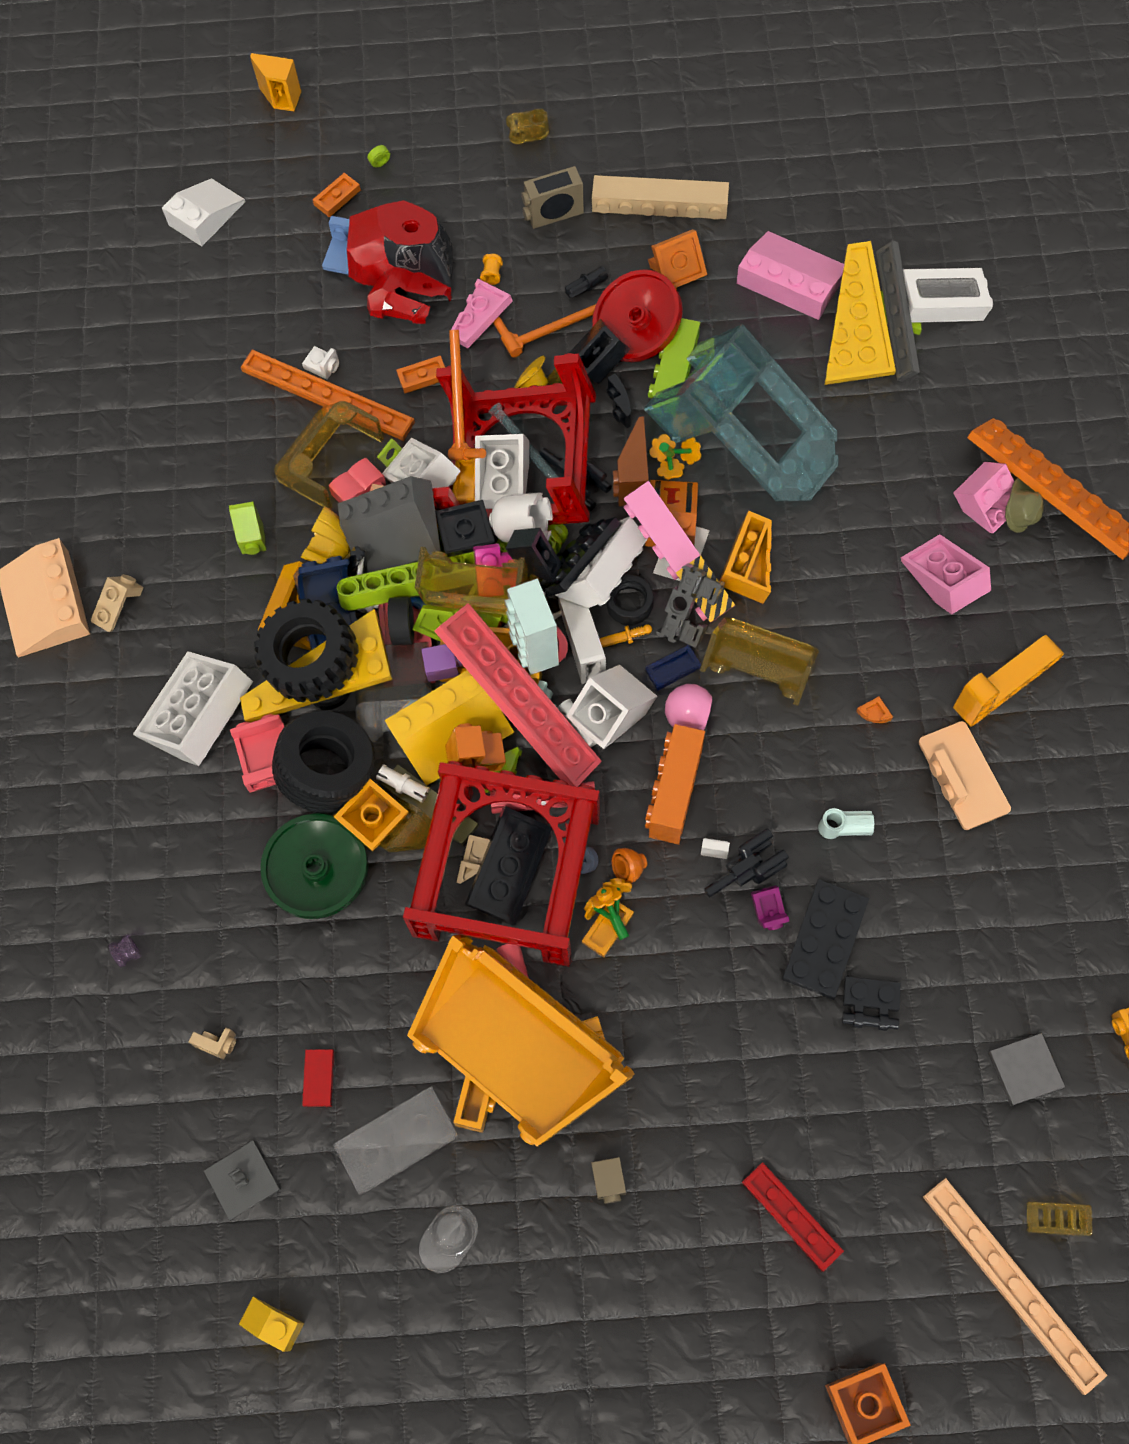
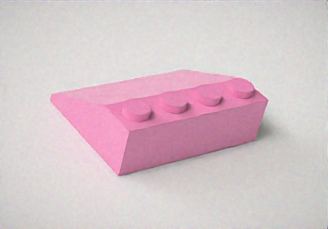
(790, 274)

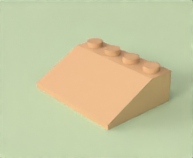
(42, 599)

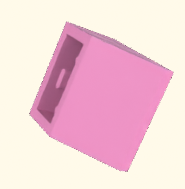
(986, 495)

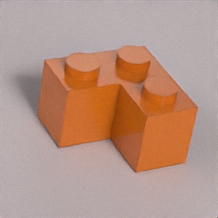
(476, 747)

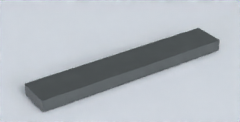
(897, 311)

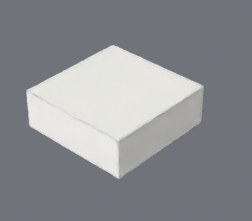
(715, 848)

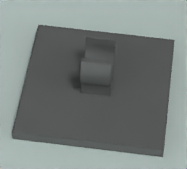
(241, 1180)

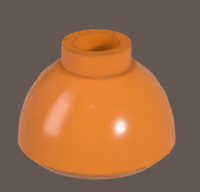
(628, 864)

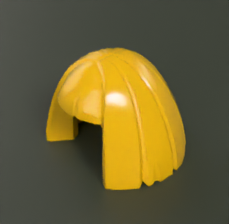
(328, 539)

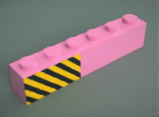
(672, 544)

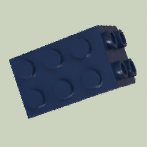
(320, 584)

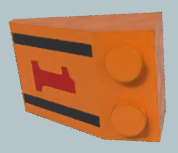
(681, 502)

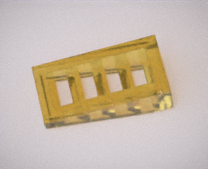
(1085, 1218)

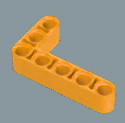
(985, 694)

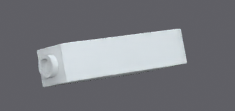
(583, 639)

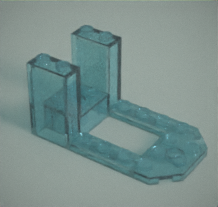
(722, 377)

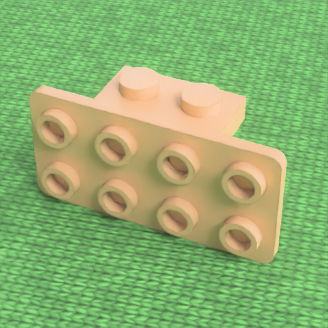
(964, 775)

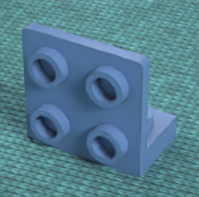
(336, 254)

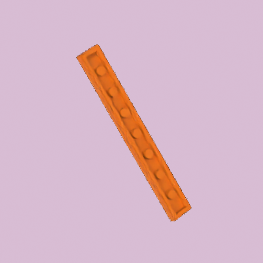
(323, 392)

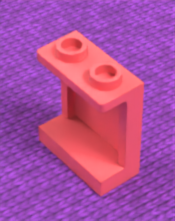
(255, 749)

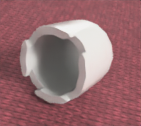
(519, 513)

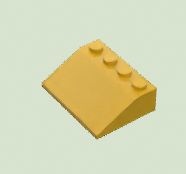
(429, 722)

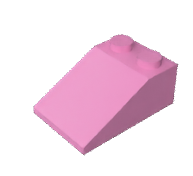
(948, 573)

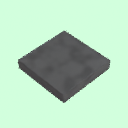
(1026, 1069)

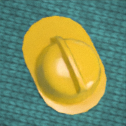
(533, 375)

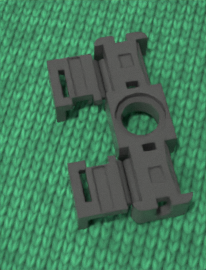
(690, 584)

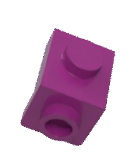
(769, 908)

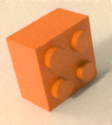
(867, 1405)

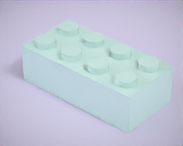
(532, 627)

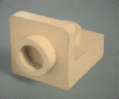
(208, 1043)

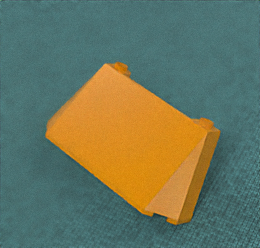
(514, 1041)

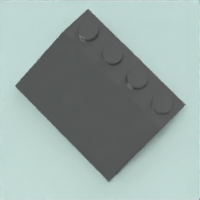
(391, 523)

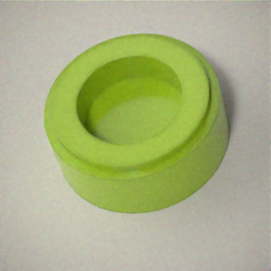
(378, 156)

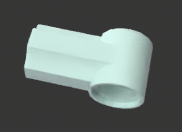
(848, 822)

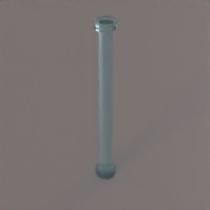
(497, 411)

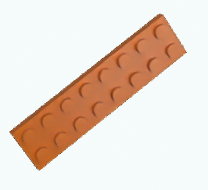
(1054, 485)

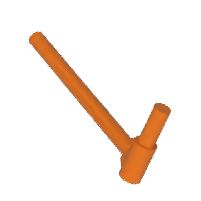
(515, 343)
(459, 449)

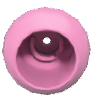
(688, 706)

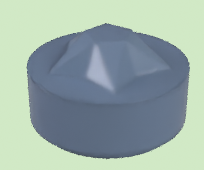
(590, 861)

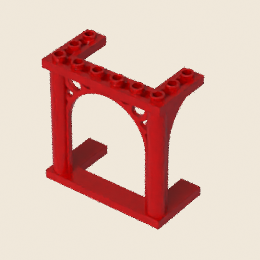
(575, 392)
(456, 785)

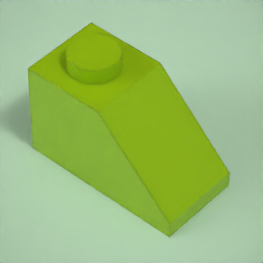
(248, 528)

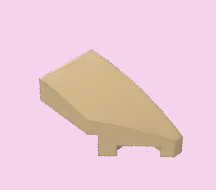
(473, 857)

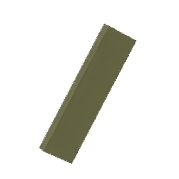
(465, 829)

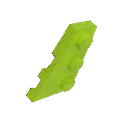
(433, 616)

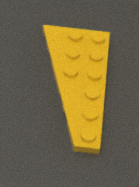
(860, 329)
(370, 670)

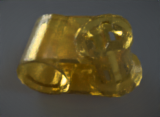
(531, 126)

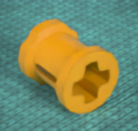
(491, 269)

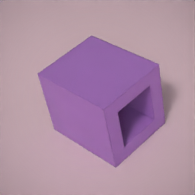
(440, 663)

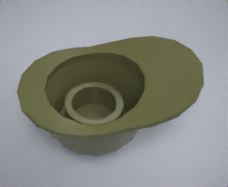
(1023, 507)

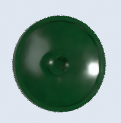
(313, 866)

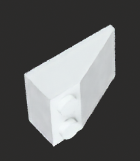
(201, 210)
(422, 462)
(503, 469)

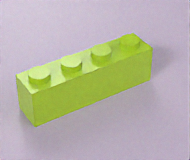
(674, 366)

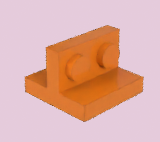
(679, 258)

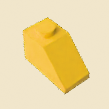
(271, 1325)

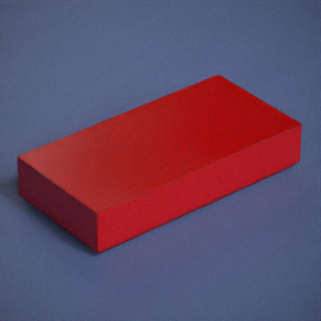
(318, 1078)

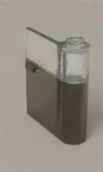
(387, 698)

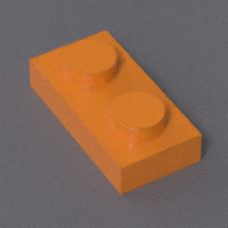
(336, 194)
(419, 374)

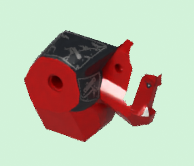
(402, 249)

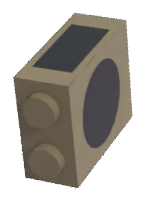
(553, 197)

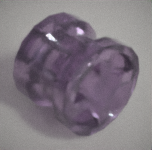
(124, 950)

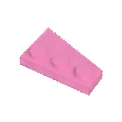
(481, 311)

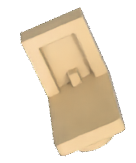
(113, 599)

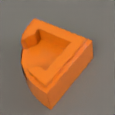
(875, 711)

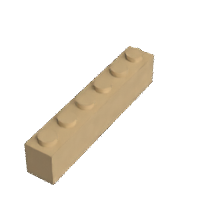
(660, 197)

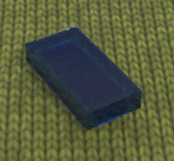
(673, 667)

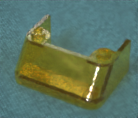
(297, 462)
(456, 584)
(762, 655)

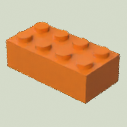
(676, 783)

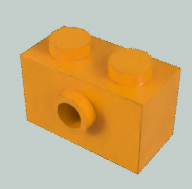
(473, 1107)

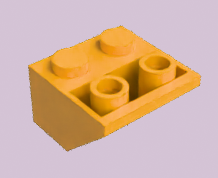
(277, 80)

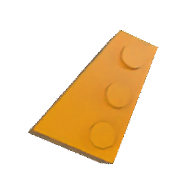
(749, 560)

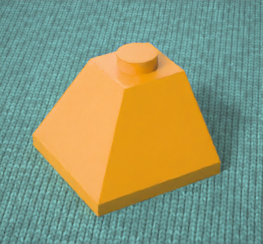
(371, 815)

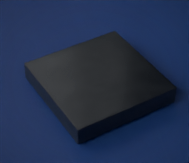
(464, 527)

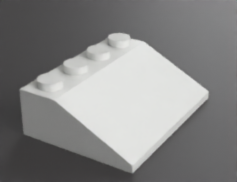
(193, 707)

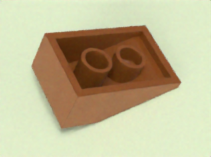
(631, 464)

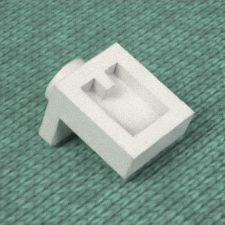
(321, 362)

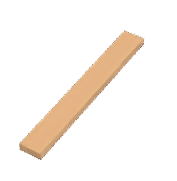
(1015, 1287)

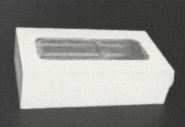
(947, 294)

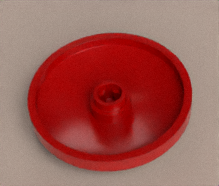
(642, 311)

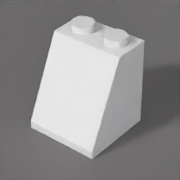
(610, 705)

